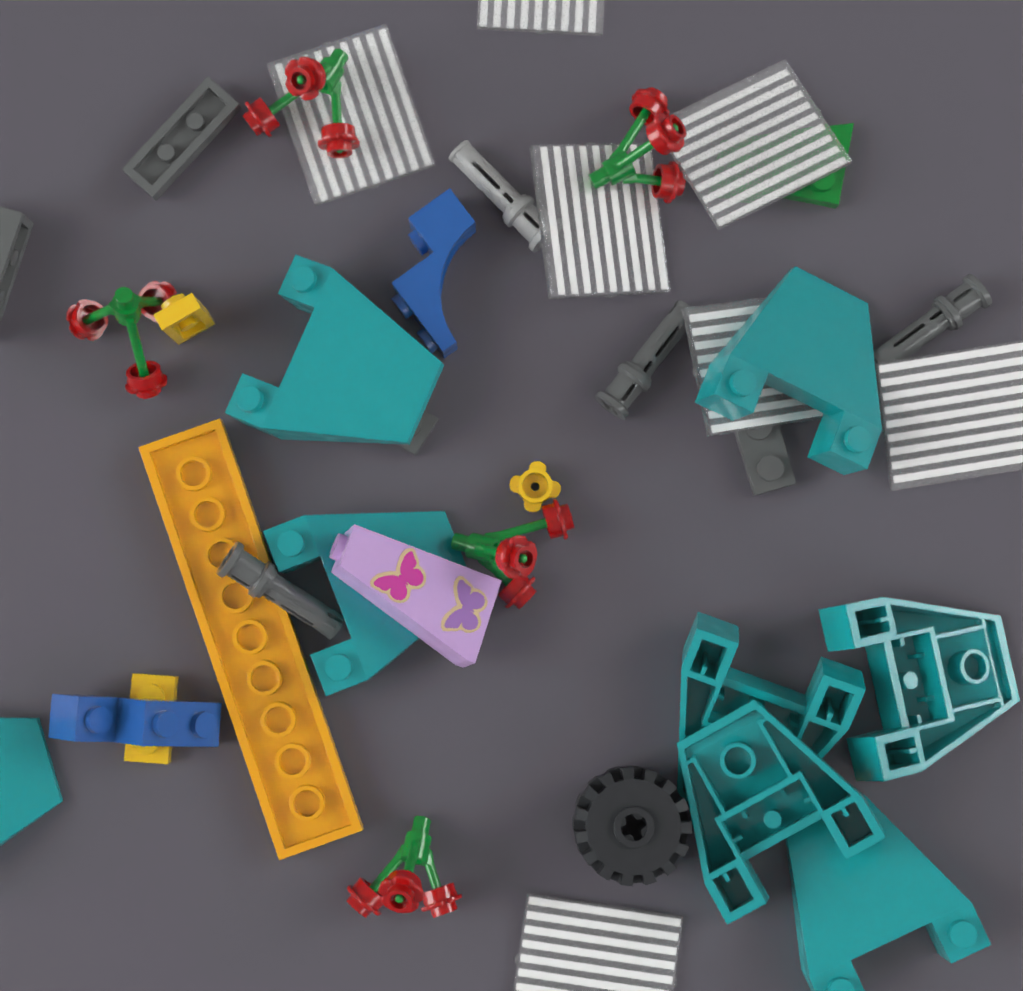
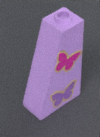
(421, 591)

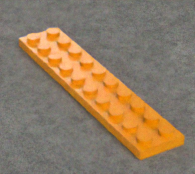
(251, 643)

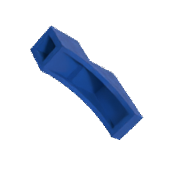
(439, 230)
(134, 721)

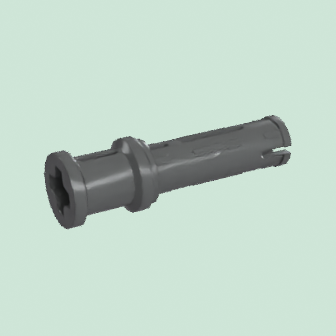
(945, 314)
(635, 375)
(262, 580)

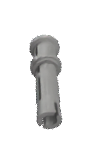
(520, 214)

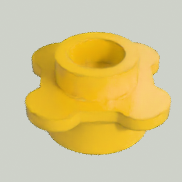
(535, 474)

